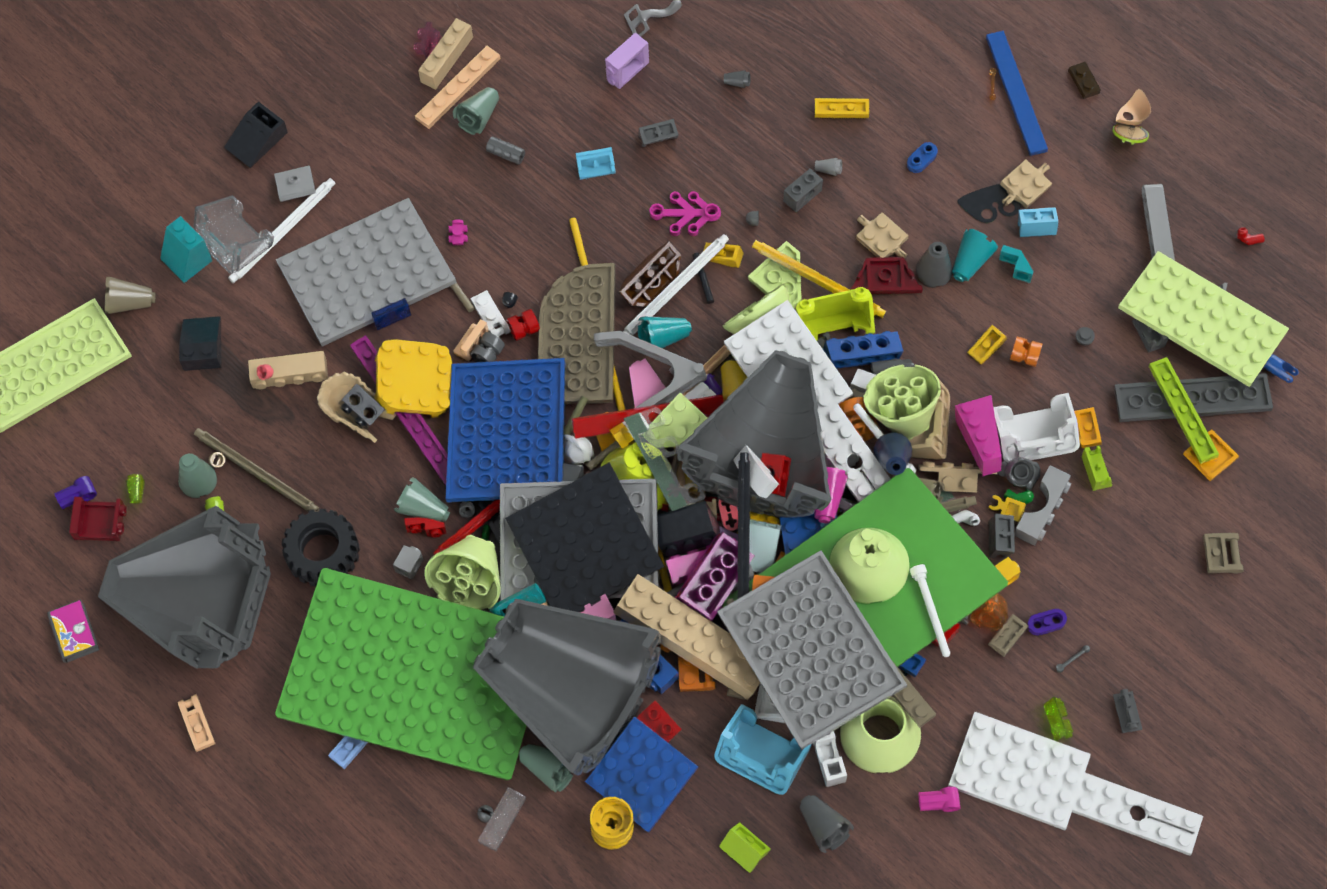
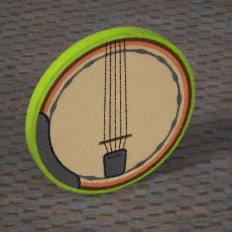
(1130, 133)

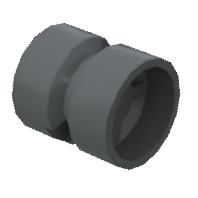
(489, 347)

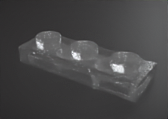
(502, 819)

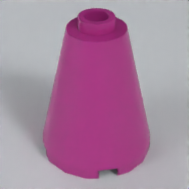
(837, 482)

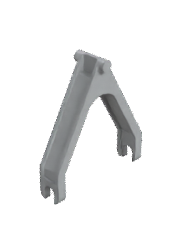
(686, 372)

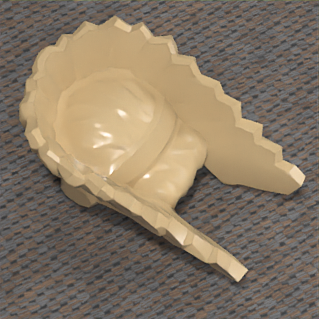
(334, 390)

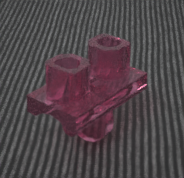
(429, 39)

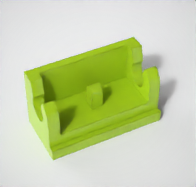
(1096, 468)

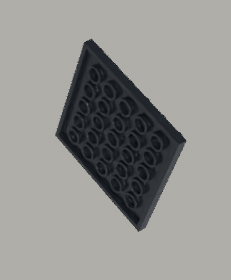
(584, 541)

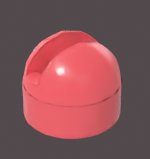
(264, 369)

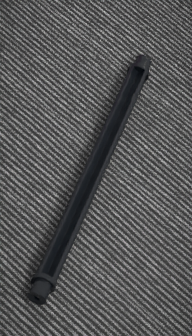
(743, 524)

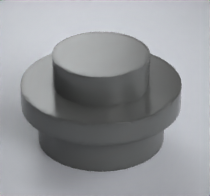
(1085, 336)

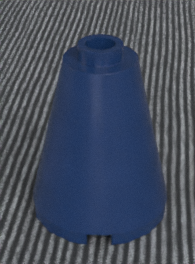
(893, 452)

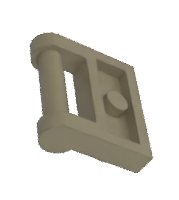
(1217, 555)

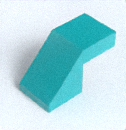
(1014, 256)

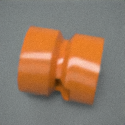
(1026, 351)

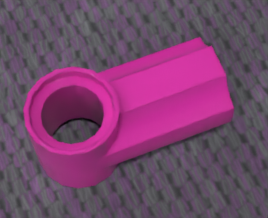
(946, 800)

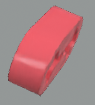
(724, 515)

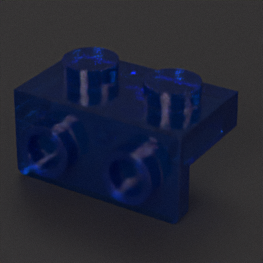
(391, 314)

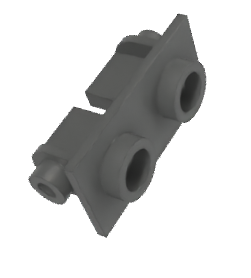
(1127, 711)

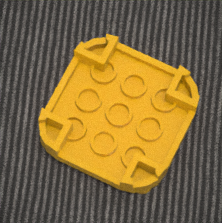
(413, 377)

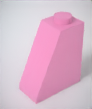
(644, 382)

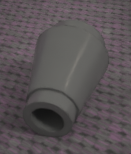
(738, 78)

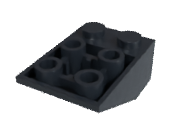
(256, 135)

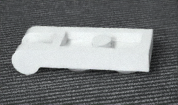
(489, 313)

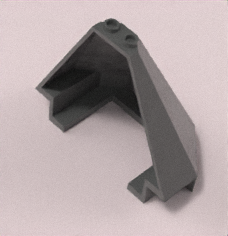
(193, 587)

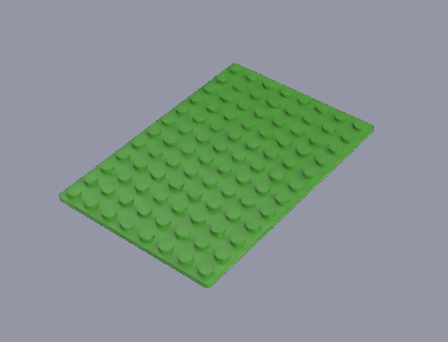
(956, 568)
(400, 675)

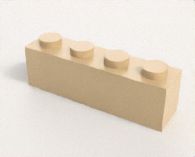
(445, 53)
(290, 369)

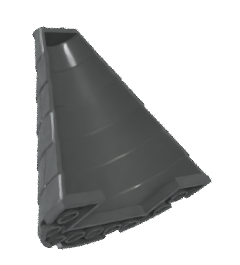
(772, 415)

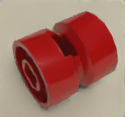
(523, 324)

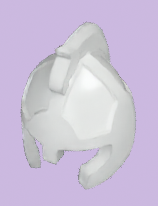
(577, 450)

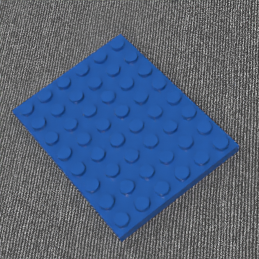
(504, 426)

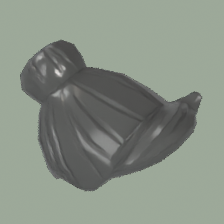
(1021, 472)

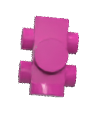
(457, 230)

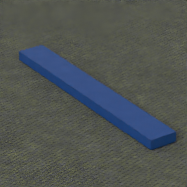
(1016, 93)

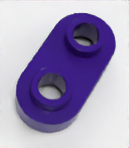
(1046, 623)

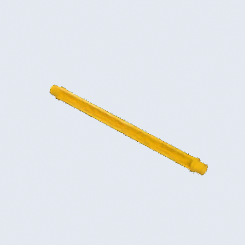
(806, 272)

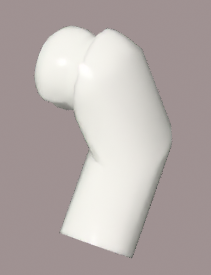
(967, 517)

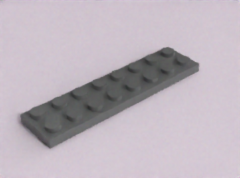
(1207, 395)

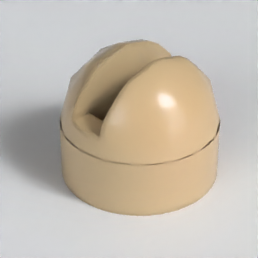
(219, 461)

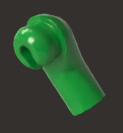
(1025, 497)

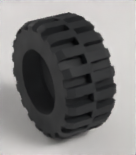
(313, 525)

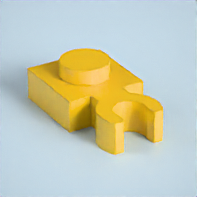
(1009, 507)

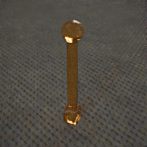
(992, 72)

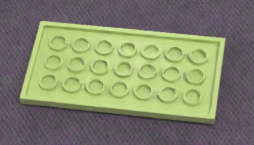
(1203, 318)
(57, 361)

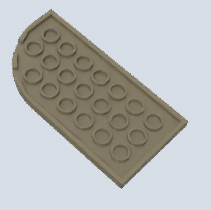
(569, 318)

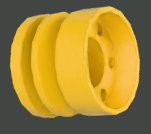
(611, 811)

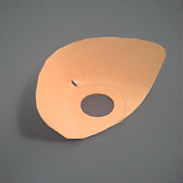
(1137, 106)

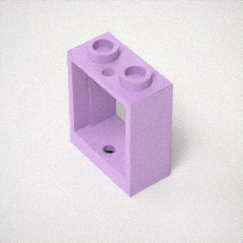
(627, 61)

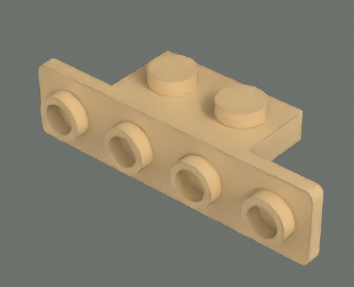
(953, 477)

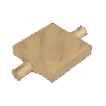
(1025, 184)
(882, 236)

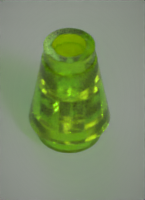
(135, 487)

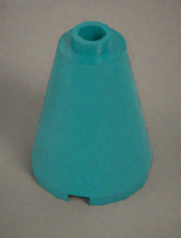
(972, 254)
(663, 330)

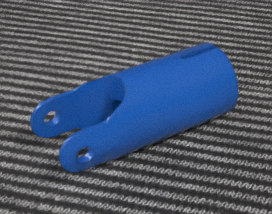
(1279, 368)

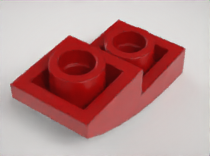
(433, 527)

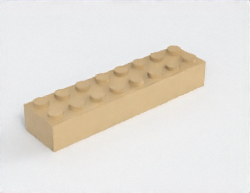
(688, 635)

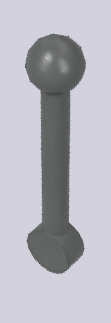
(1060, 667)

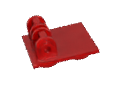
(659, 721)

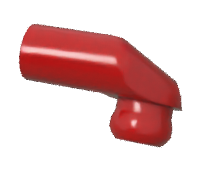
(1248, 239)

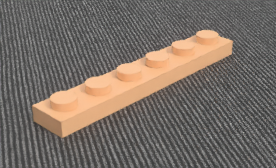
(457, 87)

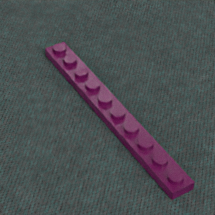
(412, 422)

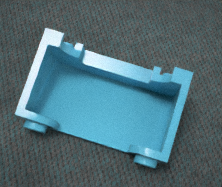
(759, 752)

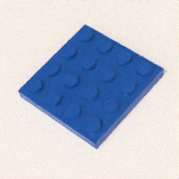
(642, 773)

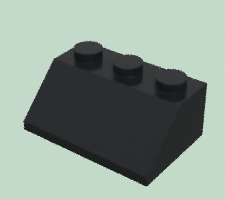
(686, 529)

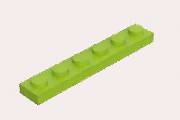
(1183, 410)

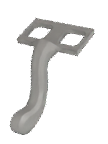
(644, 15)

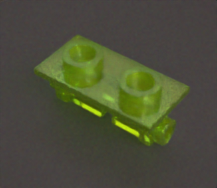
(1055, 711)

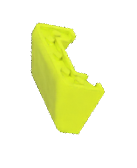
(838, 311)

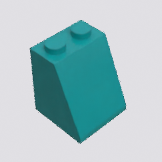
(184, 250)

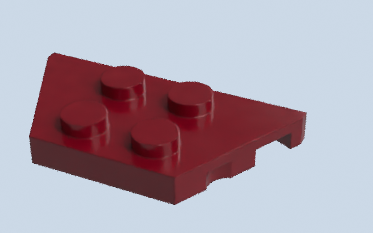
(887, 276)

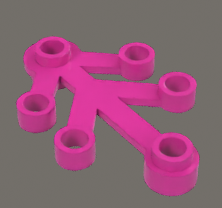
(687, 213)

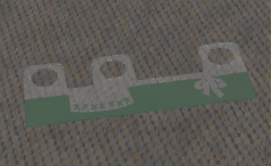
(656, 455)

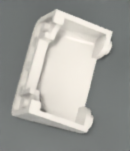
(1038, 432)

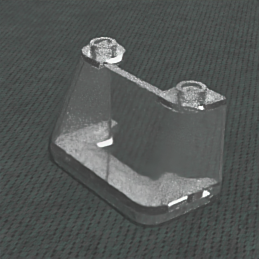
(229, 235)

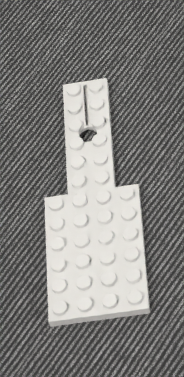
(786, 332)
(1050, 782)

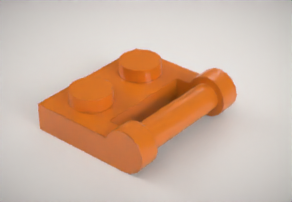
(690, 678)

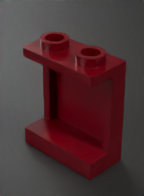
(97, 520)

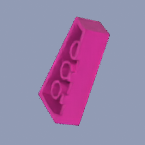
(980, 432)

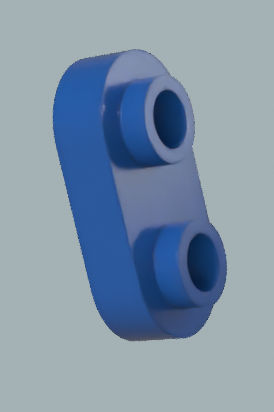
(923, 156)

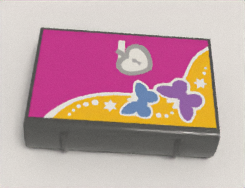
(72, 631)

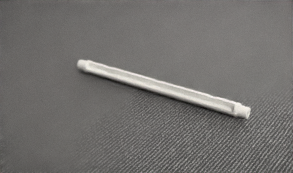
(289, 223)
(677, 283)

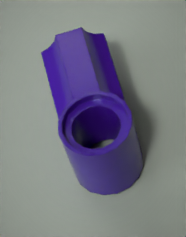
(82, 488)

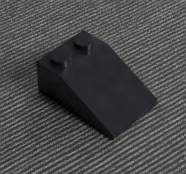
(200, 343)

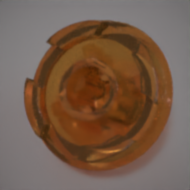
(991, 614)

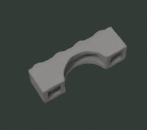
(1032, 524)

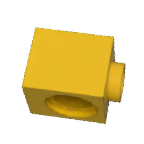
(1009, 570)

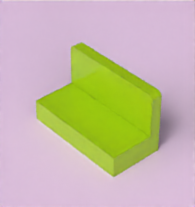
(744, 847)

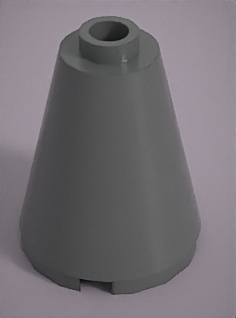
(935, 266)
(825, 823)

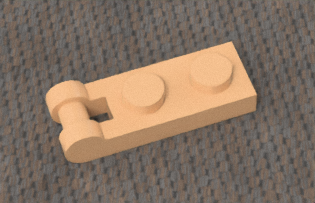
(196, 723)

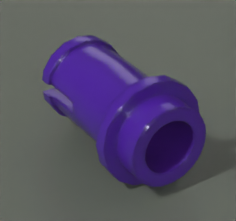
(712, 384)

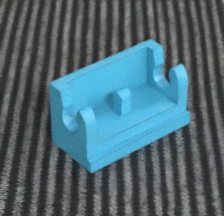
(595, 163)
(1038, 222)

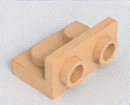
(470, 340)

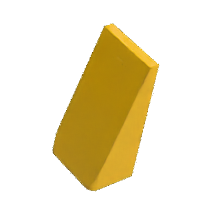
(729, 255)
(987, 344)

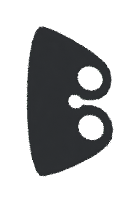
(983, 199)

